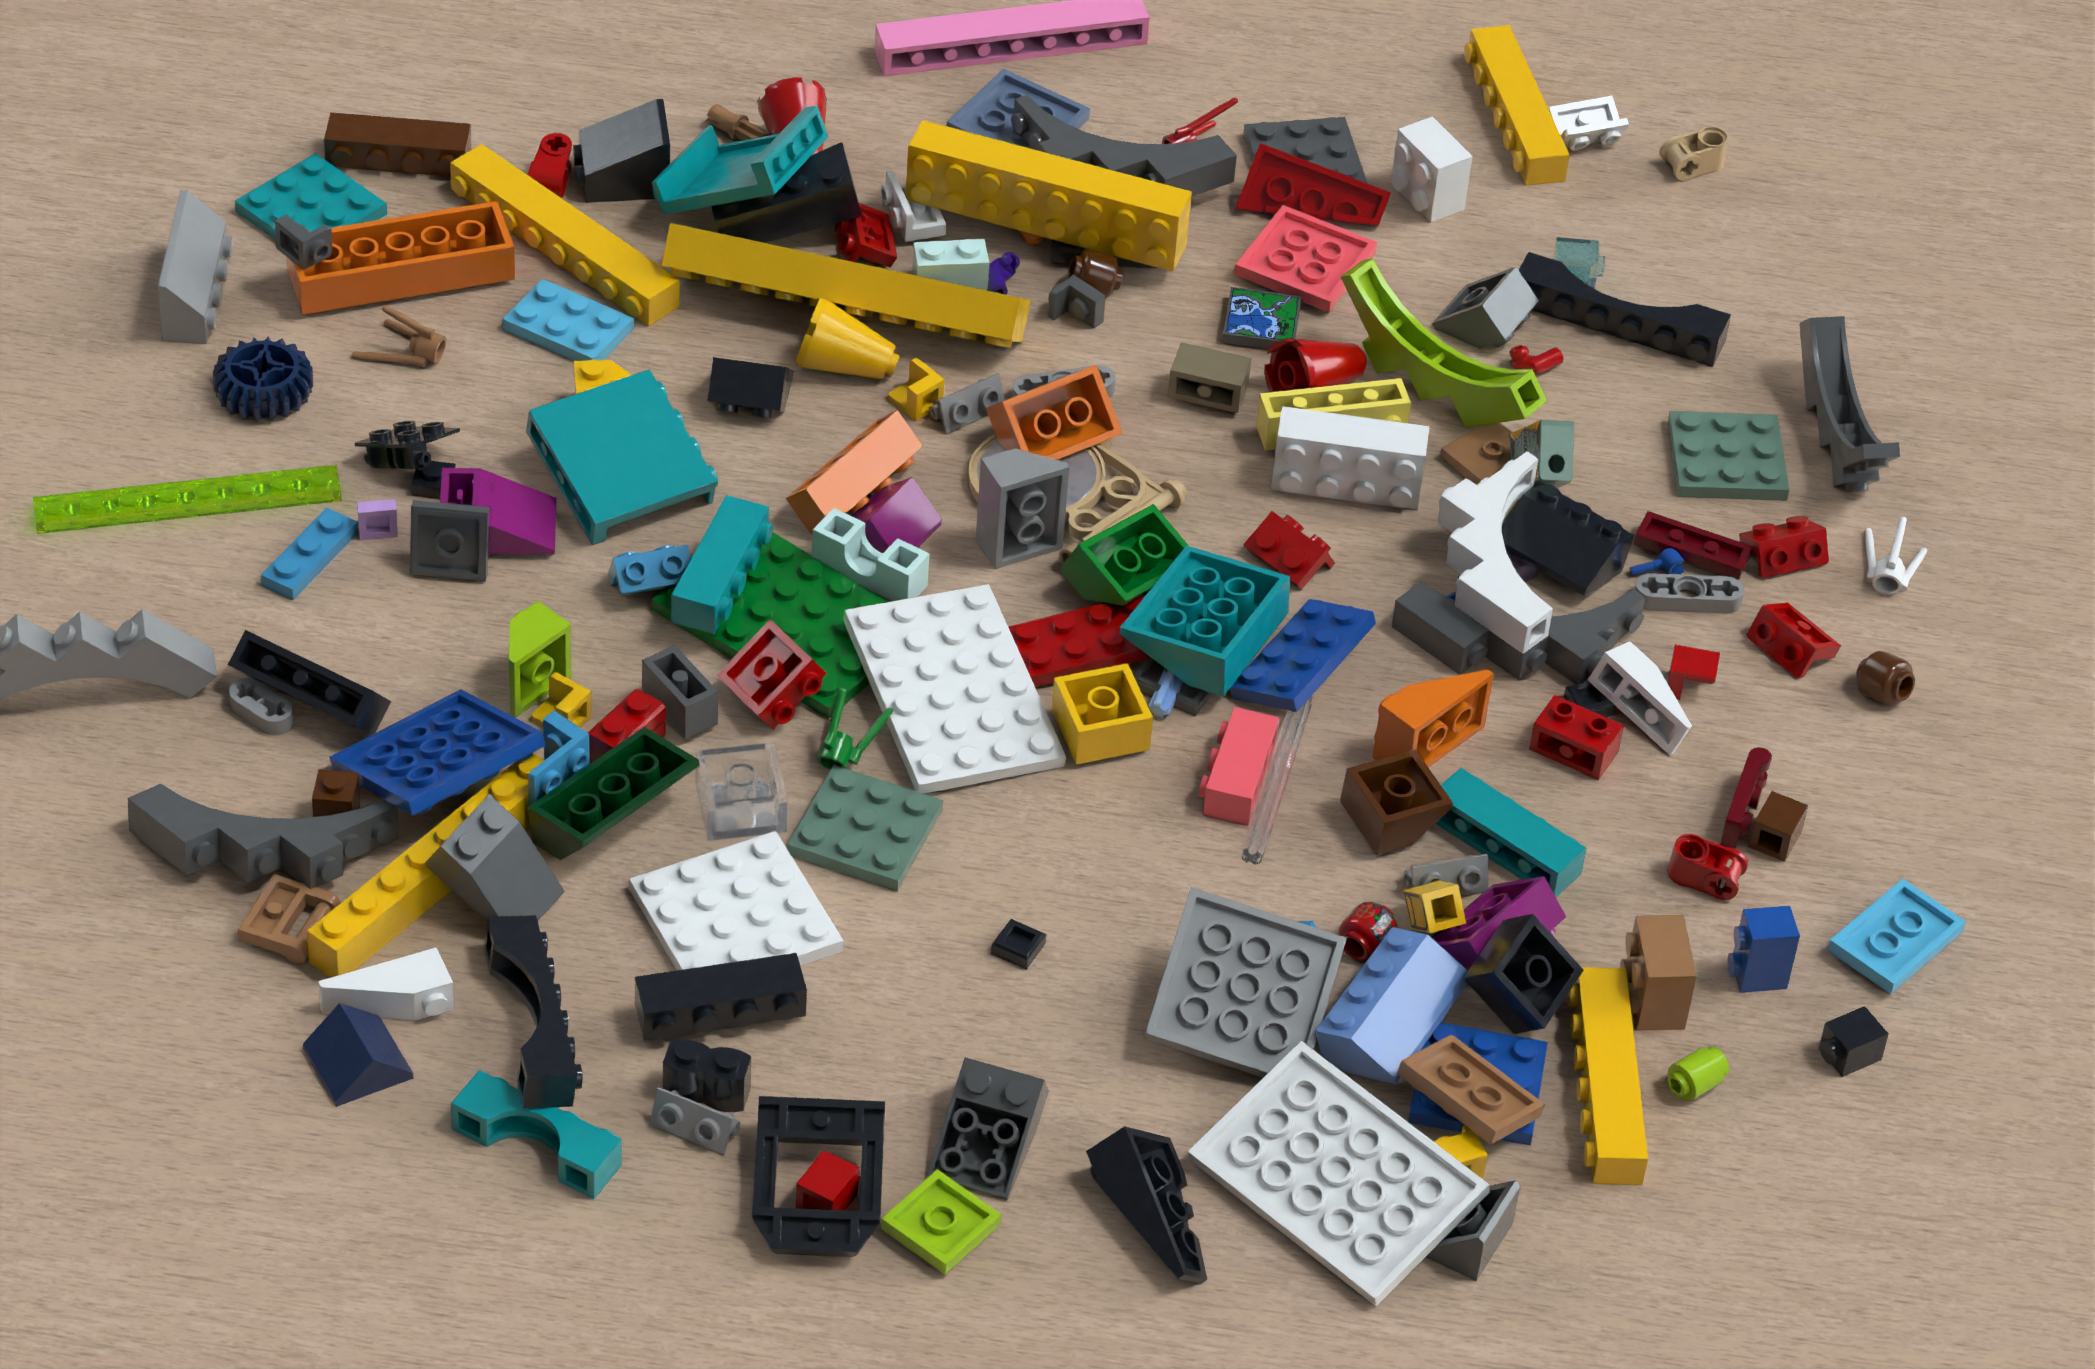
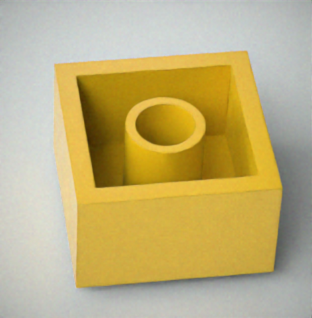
(1101, 713)

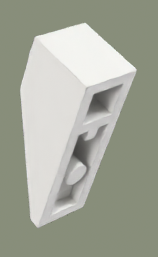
(1642, 695)
(395, 989)

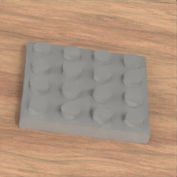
(1243, 984)

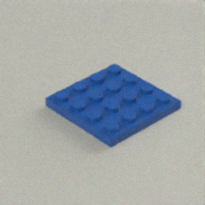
(438, 752)

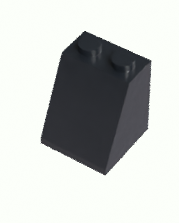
(623, 154)

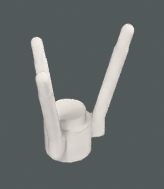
(1889, 573)

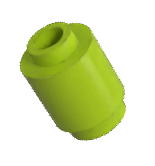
(1697, 1073)

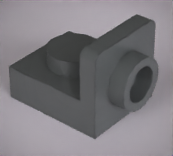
(301, 246)
(1079, 300)

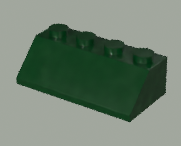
(607, 792)

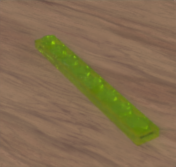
(186, 499)

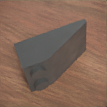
(496, 865)

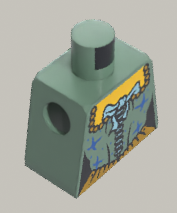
(1553, 447)

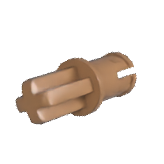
(735, 125)

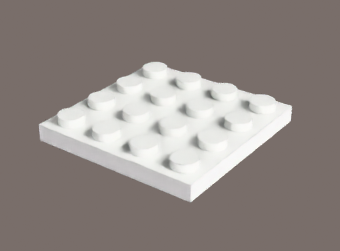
(736, 907)

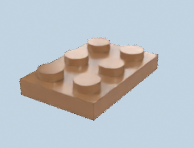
(1470, 1089)

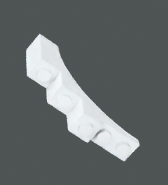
(1488, 581)

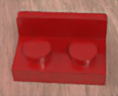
(867, 237)
(1790, 638)

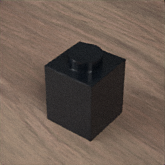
(1853, 1041)

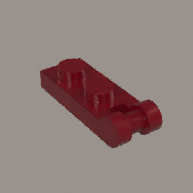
(1746, 796)

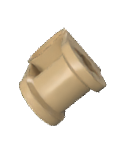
(1698, 152)

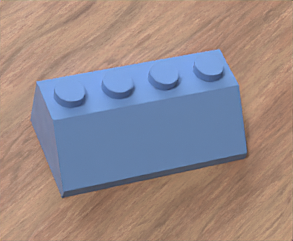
(1391, 1006)

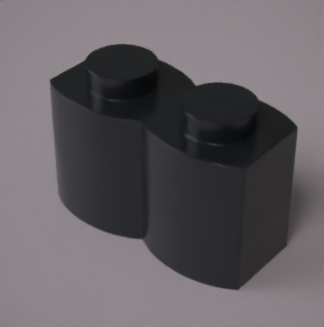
(708, 1075)

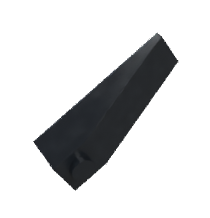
(1145, 1184)

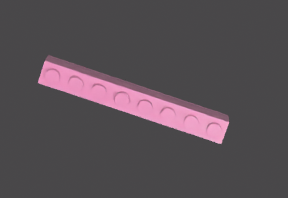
(1009, 34)

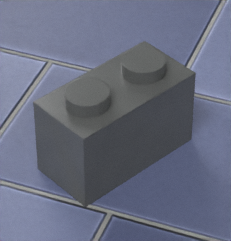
(684, 691)

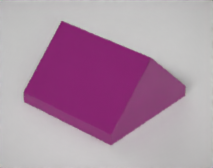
(898, 513)

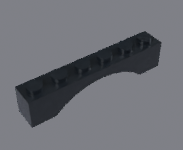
(1683, 331)
(546, 1061)

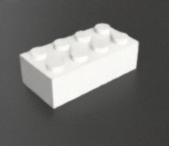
(1349, 458)

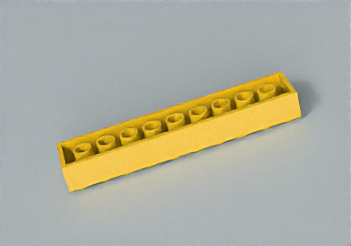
(847, 283)

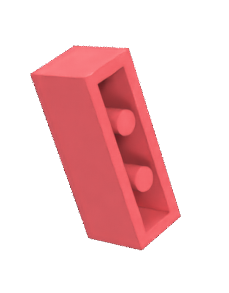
(1239, 765)

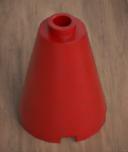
(786, 100)
(1312, 364)

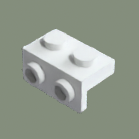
(1589, 122)
(912, 219)

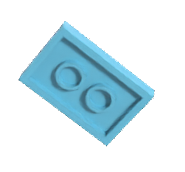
(567, 323)
(1896, 936)

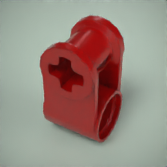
(552, 163)
(1703, 866)

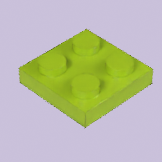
(941, 1221)

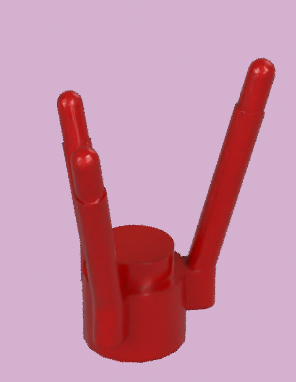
(1189, 132)

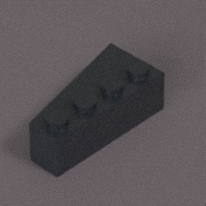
(812, 198)

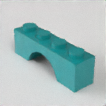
(493, 1111)

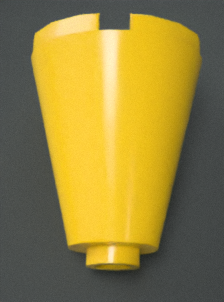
(845, 345)

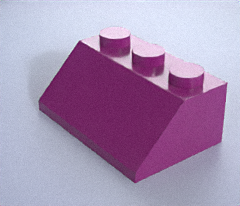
(1491, 908)

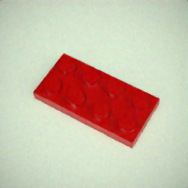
(1076, 641)

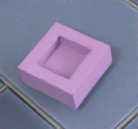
(377, 519)

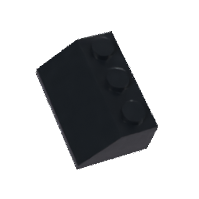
(1566, 539)

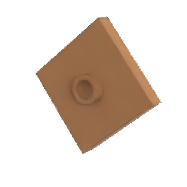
(1479, 452)

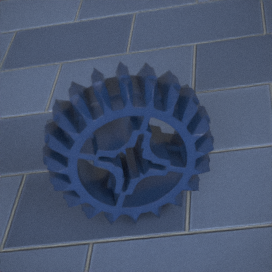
(263, 379)

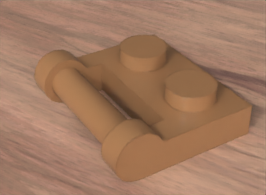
(278, 911)

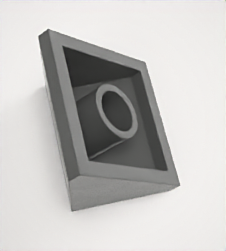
(1479, 1234)

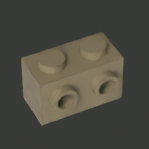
(1209, 377)

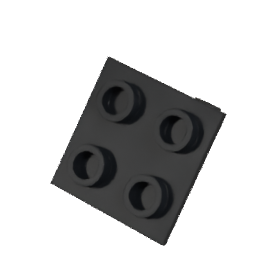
(404, 445)

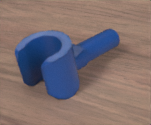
(1668, 560)

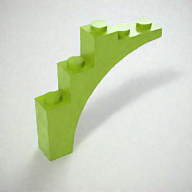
(1436, 370)

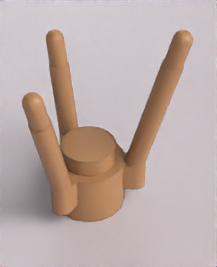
(424, 342)

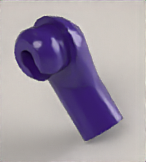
(1000, 271)

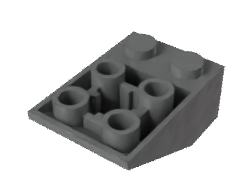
(989, 1127)

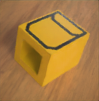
(1434, 906)

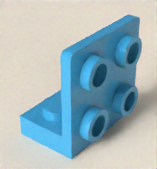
(564, 756)

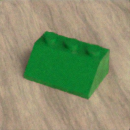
(1124, 558)

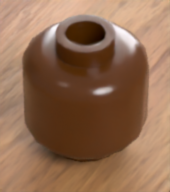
(1097, 270)
(1885, 678)

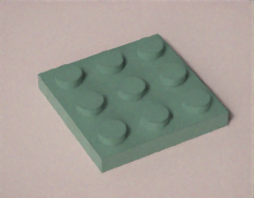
(1728, 455)
(865, 827)

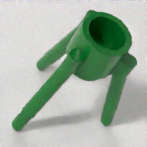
(838, 746)

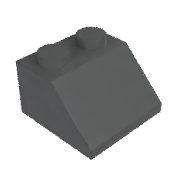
(1488, 310)

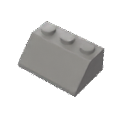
(1021, 506)

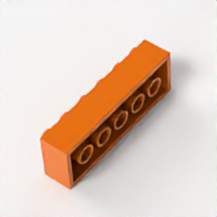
(407, 258)

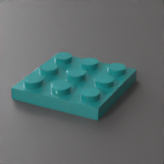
(311, 195)

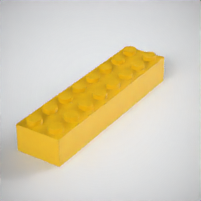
(1048, 195)

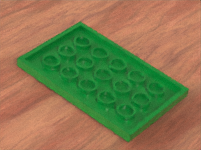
(806, 604)

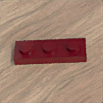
(1694, 545)

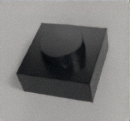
(428, 481)

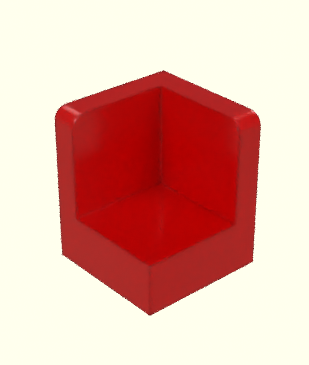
(1691, 665)
(827, 1184)

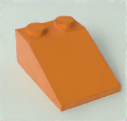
(1433, 716)

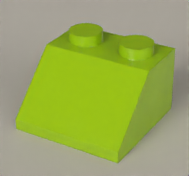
(536, 650)

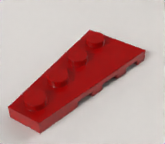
(1309, 188)

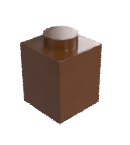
(335, 792)
(1778, 826)

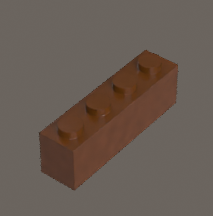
(395, 143)

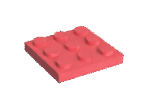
(1304, 257)

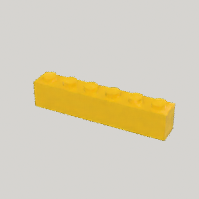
(1517, 105)
(1608, 1077)

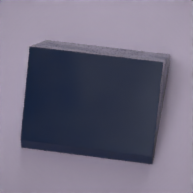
(355, 1055)

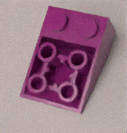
(518, 515)

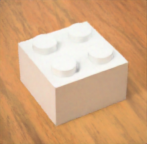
(1431, 169)

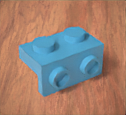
(649, 570)

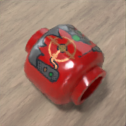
(1366, 929)

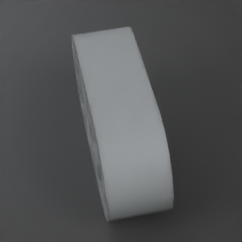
(265, 702)

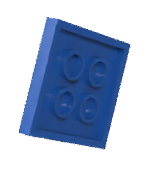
(1515, 1056)

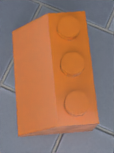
(1057, 416)

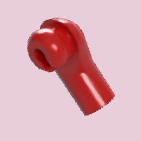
(1539, 363)

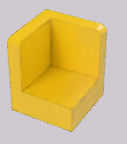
(919, 392)
(567, 699)

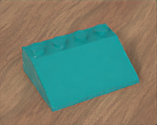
(1208, 617)

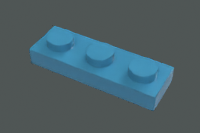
(309, 553)

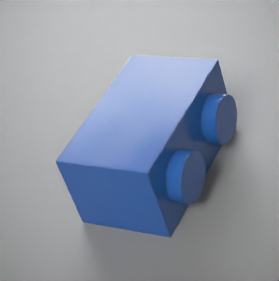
(1764, 949)

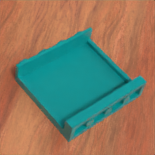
(740, 170)
(619, 452)

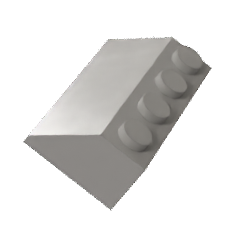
(193, 272)

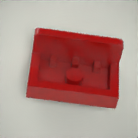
(1787, 546)
(1288, 550)

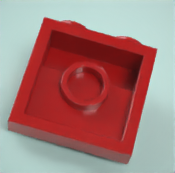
(772, 675)

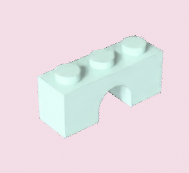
(894, 574)

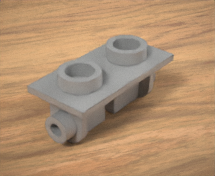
(968, 403)
(1467, 872)
(693, 1121)

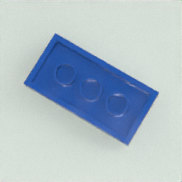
(1302, 655)

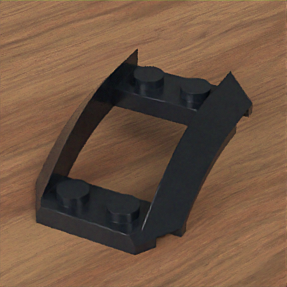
(818, 1122)

